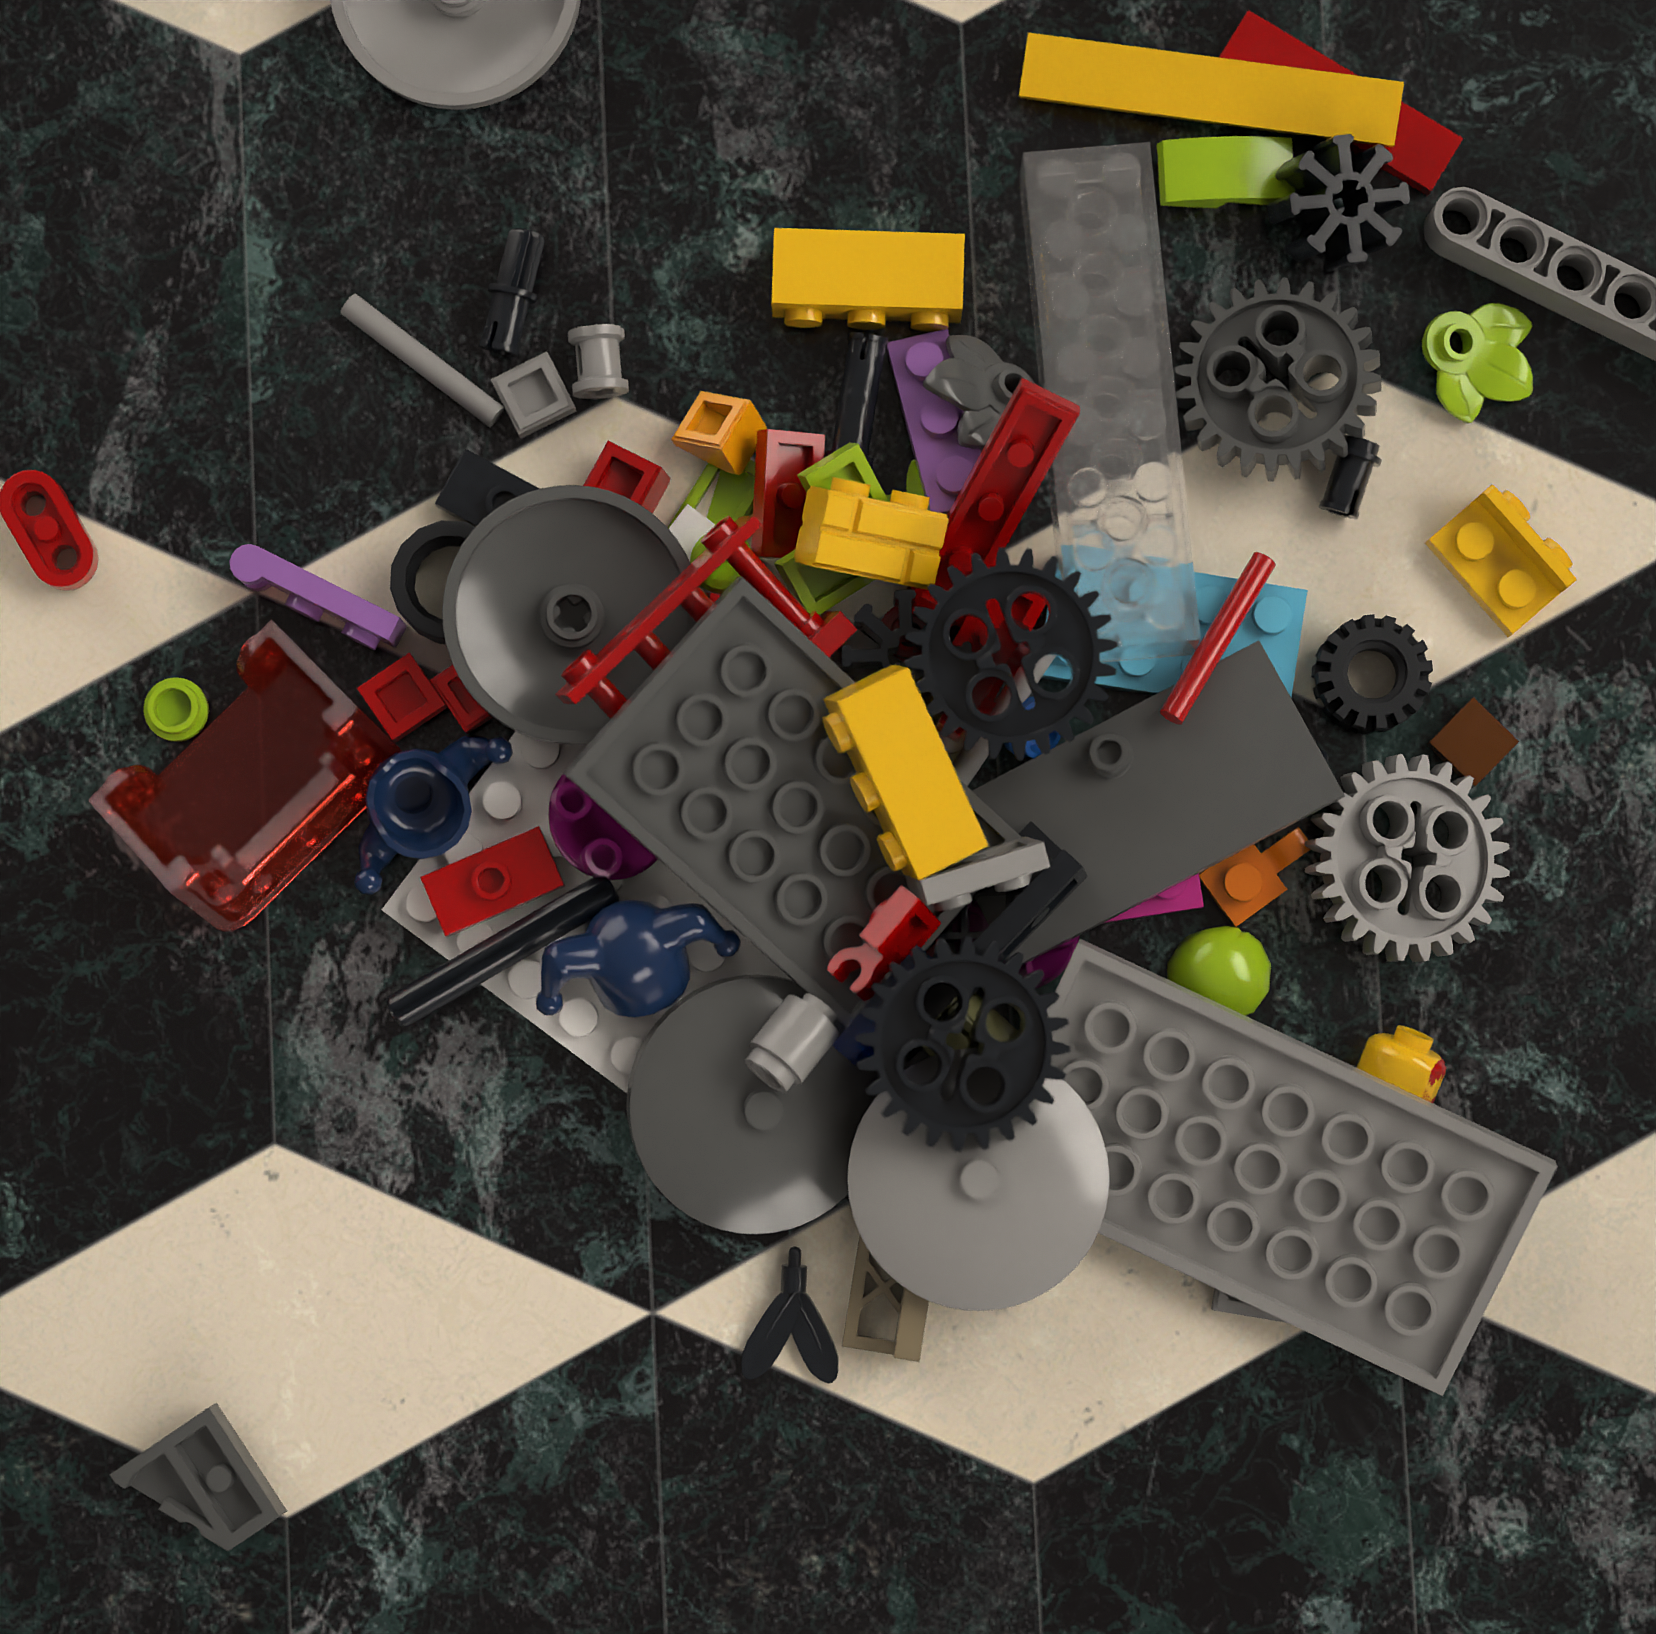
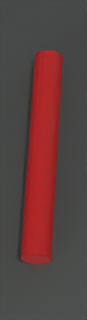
(1217, 638)

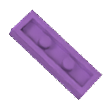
(930, 419)

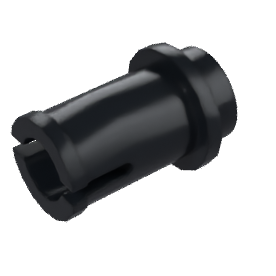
(1350, 478)

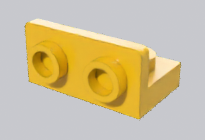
(1502, 559)

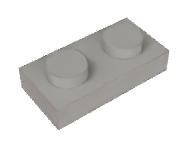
(1003, 865)

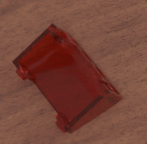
(253, 788)

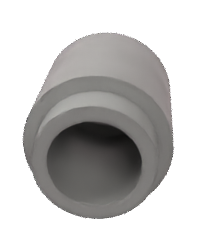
(792, 1041)

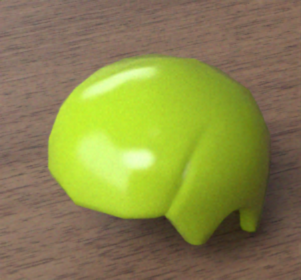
(1223, 967)

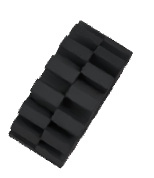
(1408, 661)

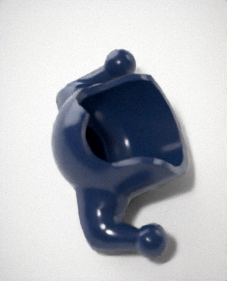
(421, 803)
(632, 956)

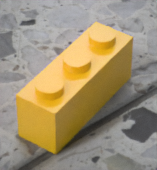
(867, 278)
(903, 773)

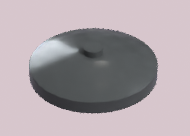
(542, 588)
(725, 1138)

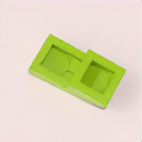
(1222, 170)

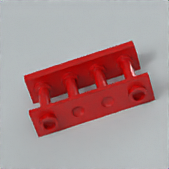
(723, 543)

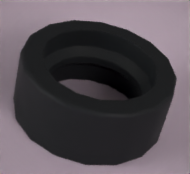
(406, 565)

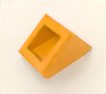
(720, 431)

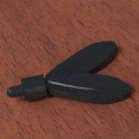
(795, 1314)

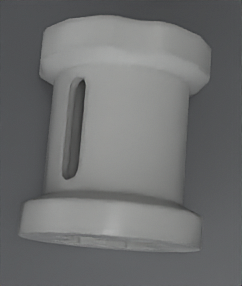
(598, 361)

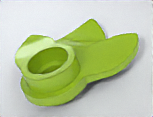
(1488, 360)

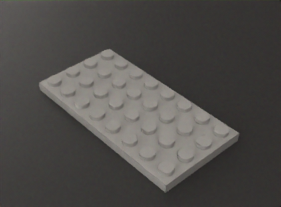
(1291, 1171)

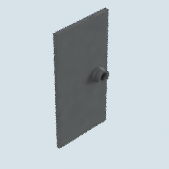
(1165, 799)

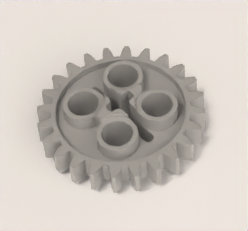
(1459, 868)

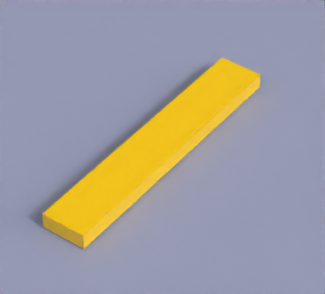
(1210, 89)

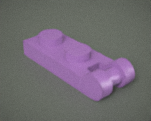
(314, 595)

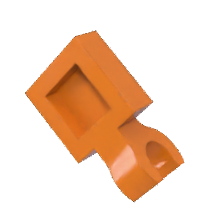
(1250, 878)

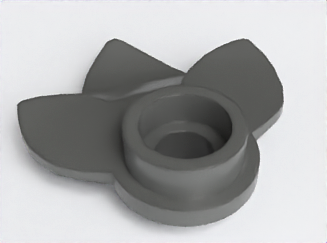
(975, 383)

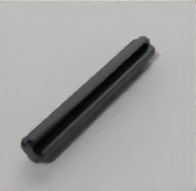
(501, 951)

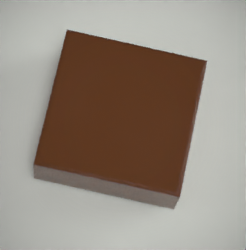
(1472, 742)

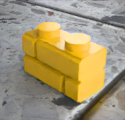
(871, 536)

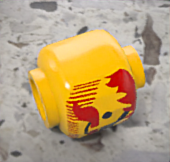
(1404, 1061)

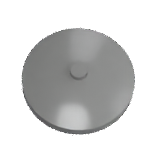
(456, 49)
(977, 1221)

